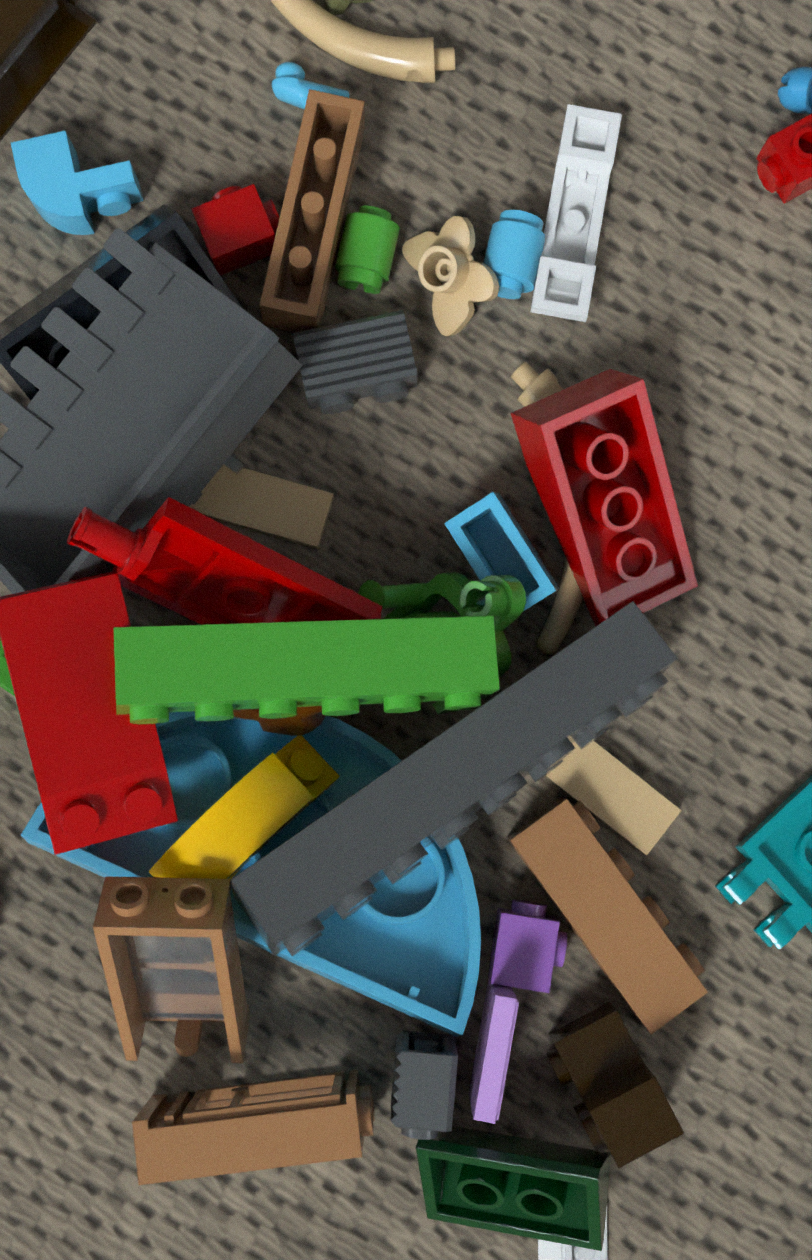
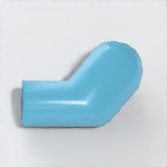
(292, 87)

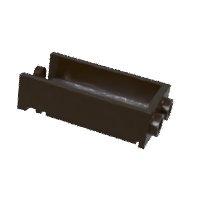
(33, 47)

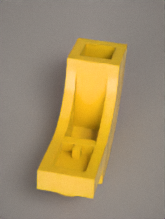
(249, 814)

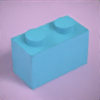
(499, 546)

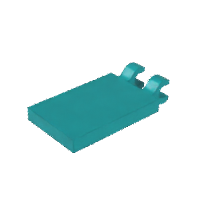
(782, 856)

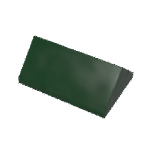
(516, 1186)

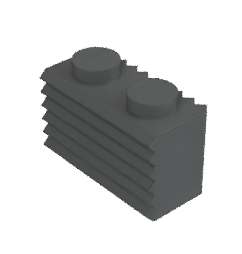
(356, 362)
(423, 1084)

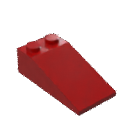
(608, 492)
(90, 765)

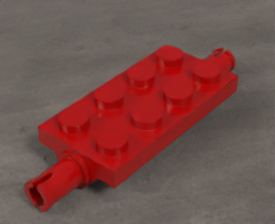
(214, 571)

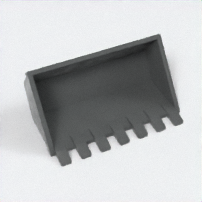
(130, 413)

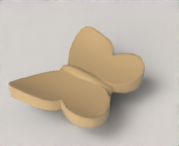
(451, 273)

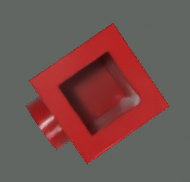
(787, 160)
(237, 227)

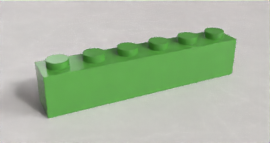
(303, 666)

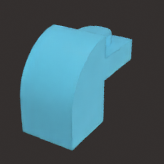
(64, 193)

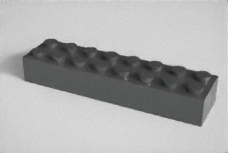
(449, 779)

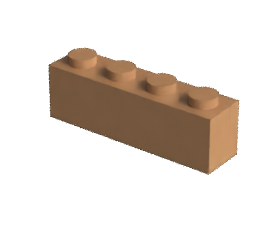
(313, 212)
(608, 914)

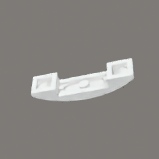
(576, 213)

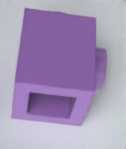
(526, 947)

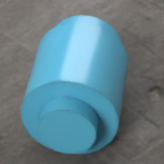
(515, 252)

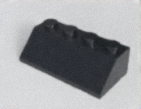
(25, 325)

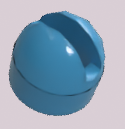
(798, 92)

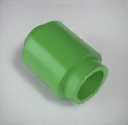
(367, 249)

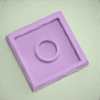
(493, 1052)

